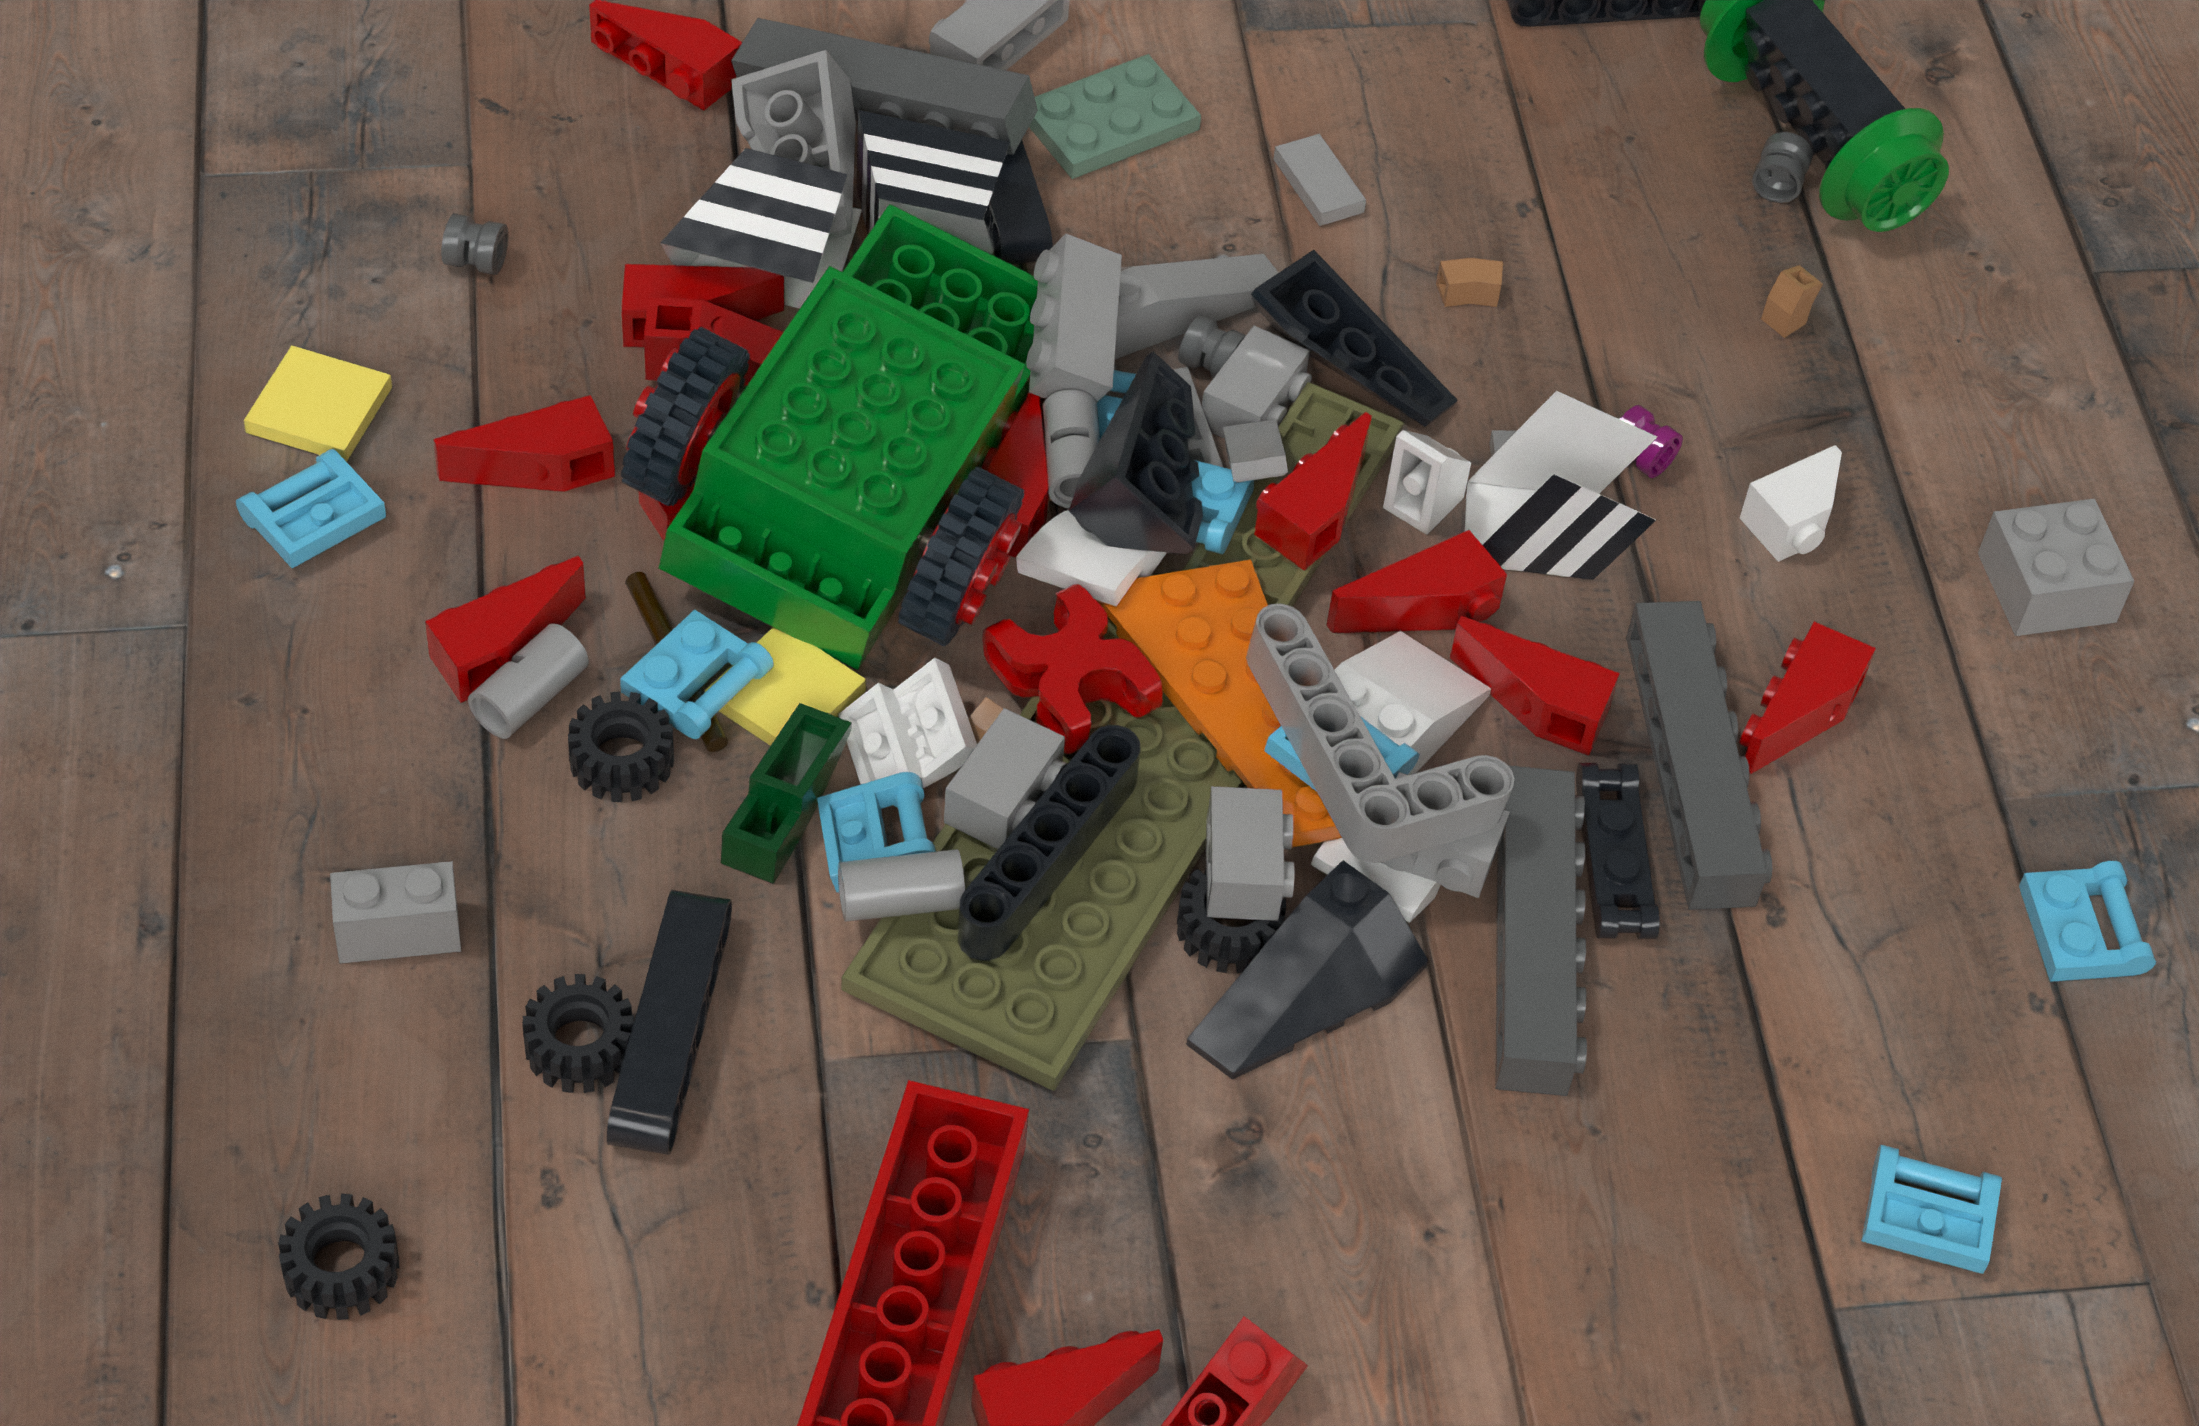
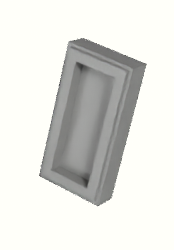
(1319, 179)
(1255, 450)

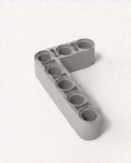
(1369, 807)

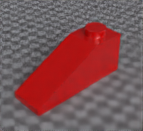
(1422, 591)

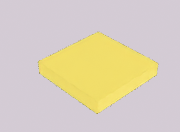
(318, 403)
(798, 676)

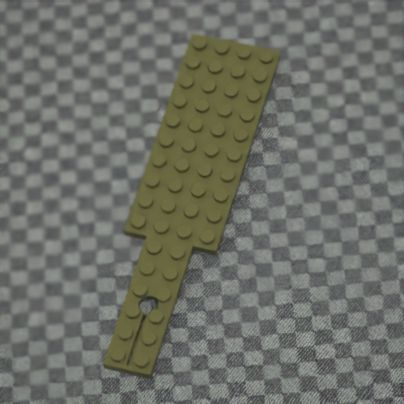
(1068, 962)

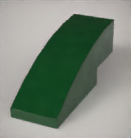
(784, 793)

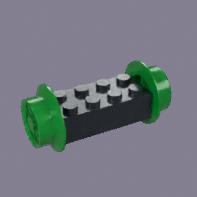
(1876, 153)

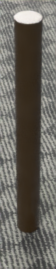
(659, 627)

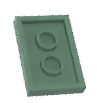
(1112, 116)

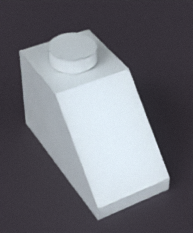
(1424, 480)
(1793, 504)

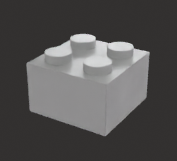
(2055, 567)

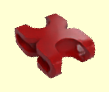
(1072, 667)

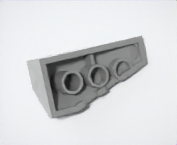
(802, 115)
(1167, 297)

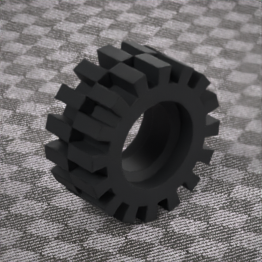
(626, 772)
(1216, 940)
(573, 1004)
(333, 1225)

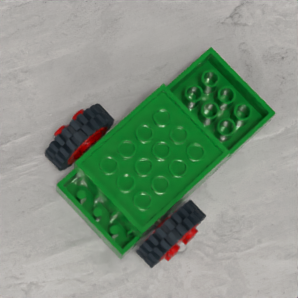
(850, 446)

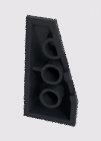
(1324, 315)
(1141, 471)
(1324, 964)

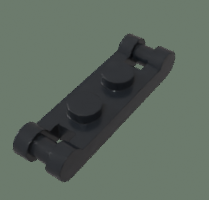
(1617, 852)

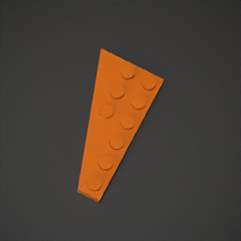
(1197, 639)

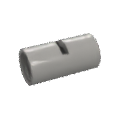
(1070, 440)
(528, 681)
(900, 885)

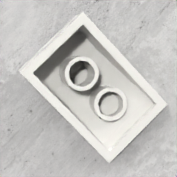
(1411, 693)

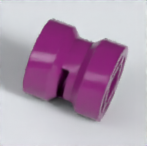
(1662, 450)

